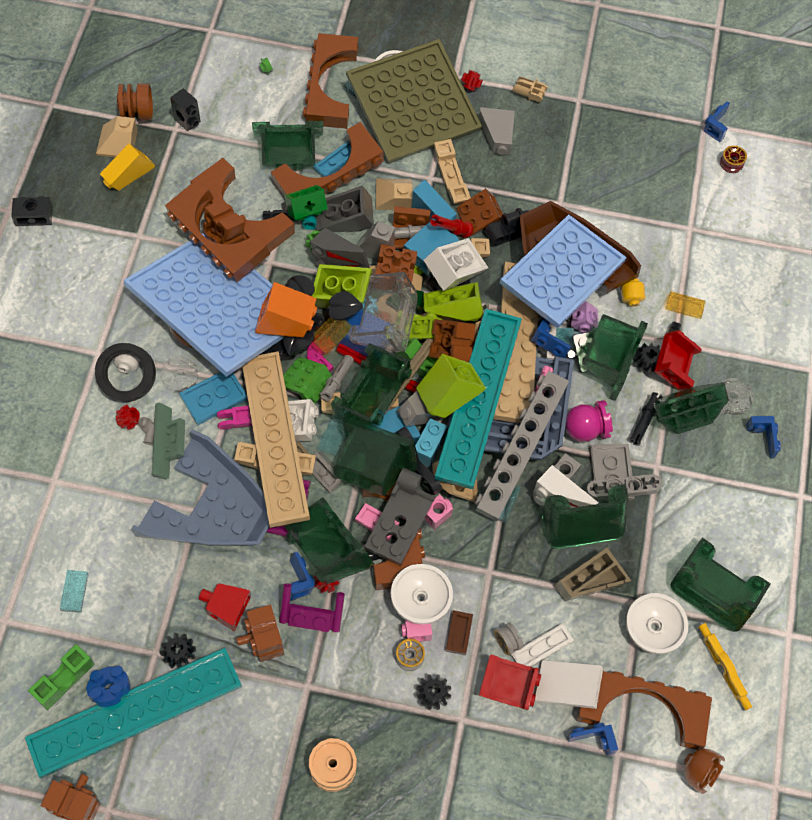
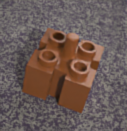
(223, 224)
(395, 261)
(452, 339)
(262, 634)
(70, 801)

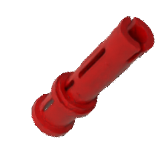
(456, 226)

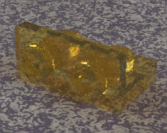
(331, 334)

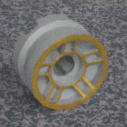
(508, 638)
(411, 646)

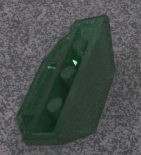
(691, 407)

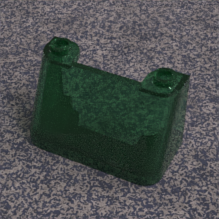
(373, 387)
(586, 524)
(328, 544)
(717, 589)

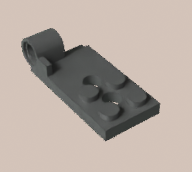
(405, 503)

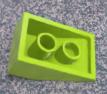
(335, 279)
(458, 302)

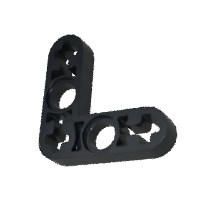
(428, 480)

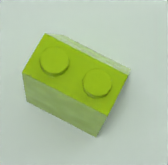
(449, 386)

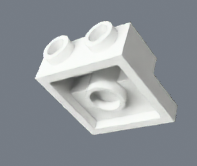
(302, 416)

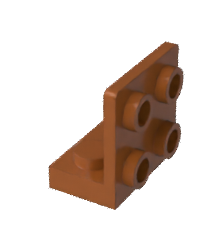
(480, 210)
(408, 216)

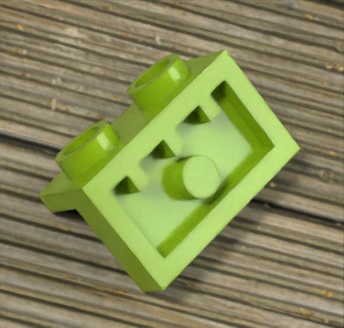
(423, 326)

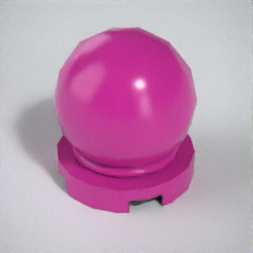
(588, 422)

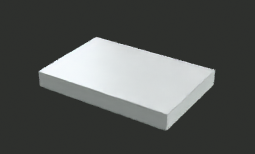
(569, 684)

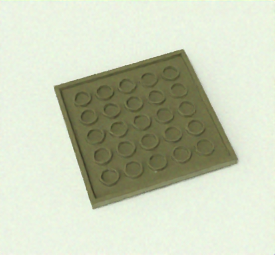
(413, 100)

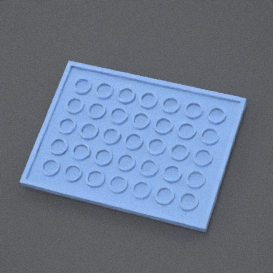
(206, 305)

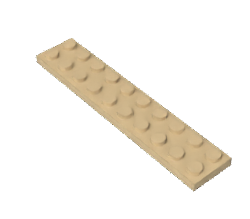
(521, 369)
(275, 441)

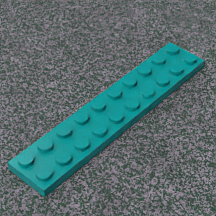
(473, 421)
(135, 713)

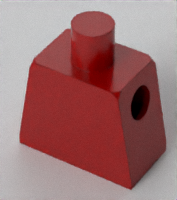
(226, 604)

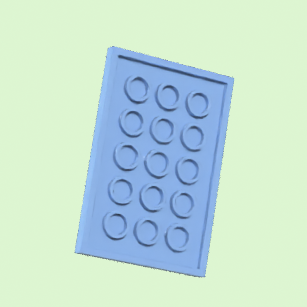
(562, 271)

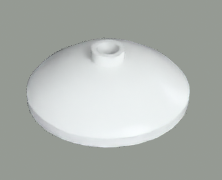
(425, 582)
(658, 611)

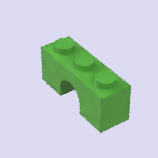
(72, 669)

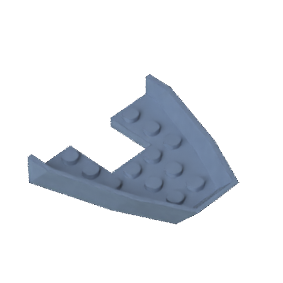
(226, 514)

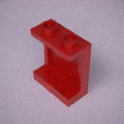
(676, 359)
(510, 682)

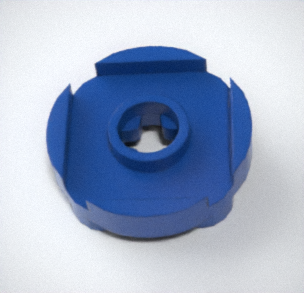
(103, 677)

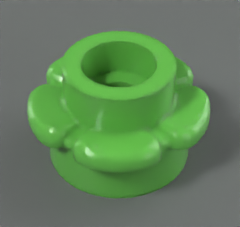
(265, 65)

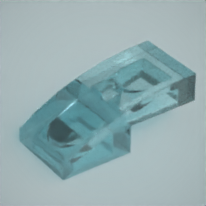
(333, 437)

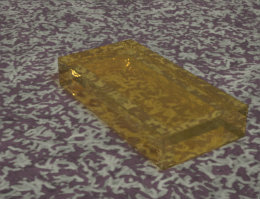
(685, 305)

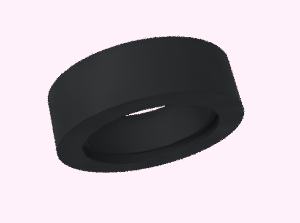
(104, 361)

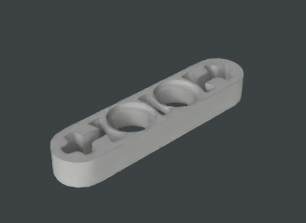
(648, 489)

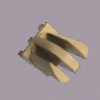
(532, 89)

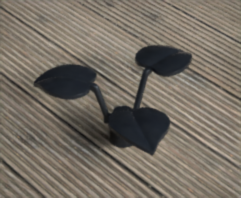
(341, 307)

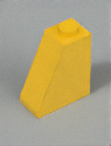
(126, 168)

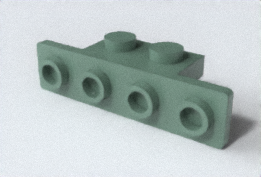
(168, 440)

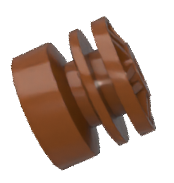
(135, 102)

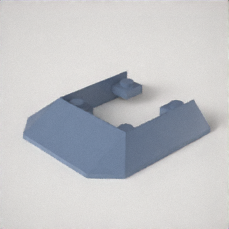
(554, 432)

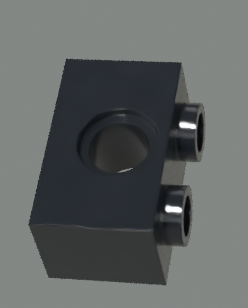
(185, 109)
(40, 214)

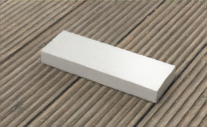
(543, 646)

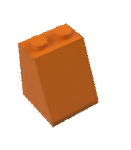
(286, 312)

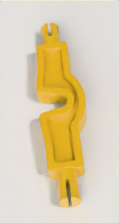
(730, 673)

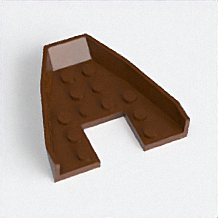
(544, 218)

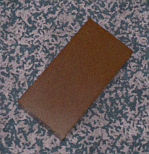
(459, 632)

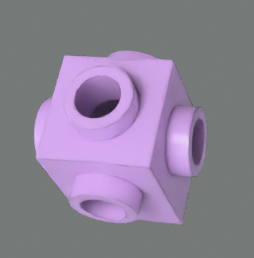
(585, 318)

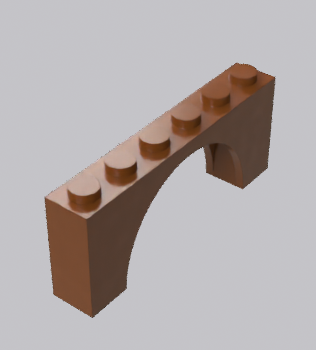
(329, 51)
(364, 156)
(270, 231)
(235, 258)
(387, 571)
(688, 708)

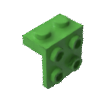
(306, 378)

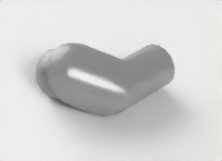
(148, 427)

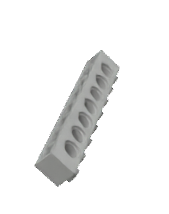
(556, 386)

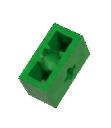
(306, 202)

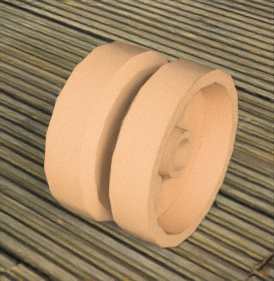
(332, 752)

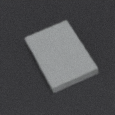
(611, 462)

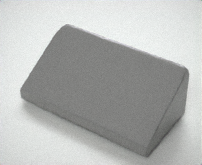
(324, 472)

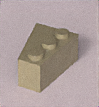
(593, 576)

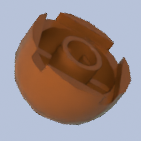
(703, 768)

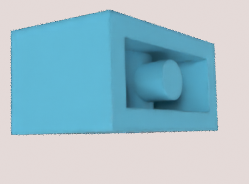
(430, 441)

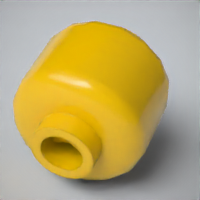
(633, 292)

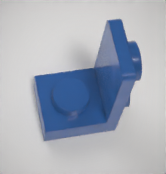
(713, 126)
(550, 342)
(766, 423)
(306, 582)
(607, 738)

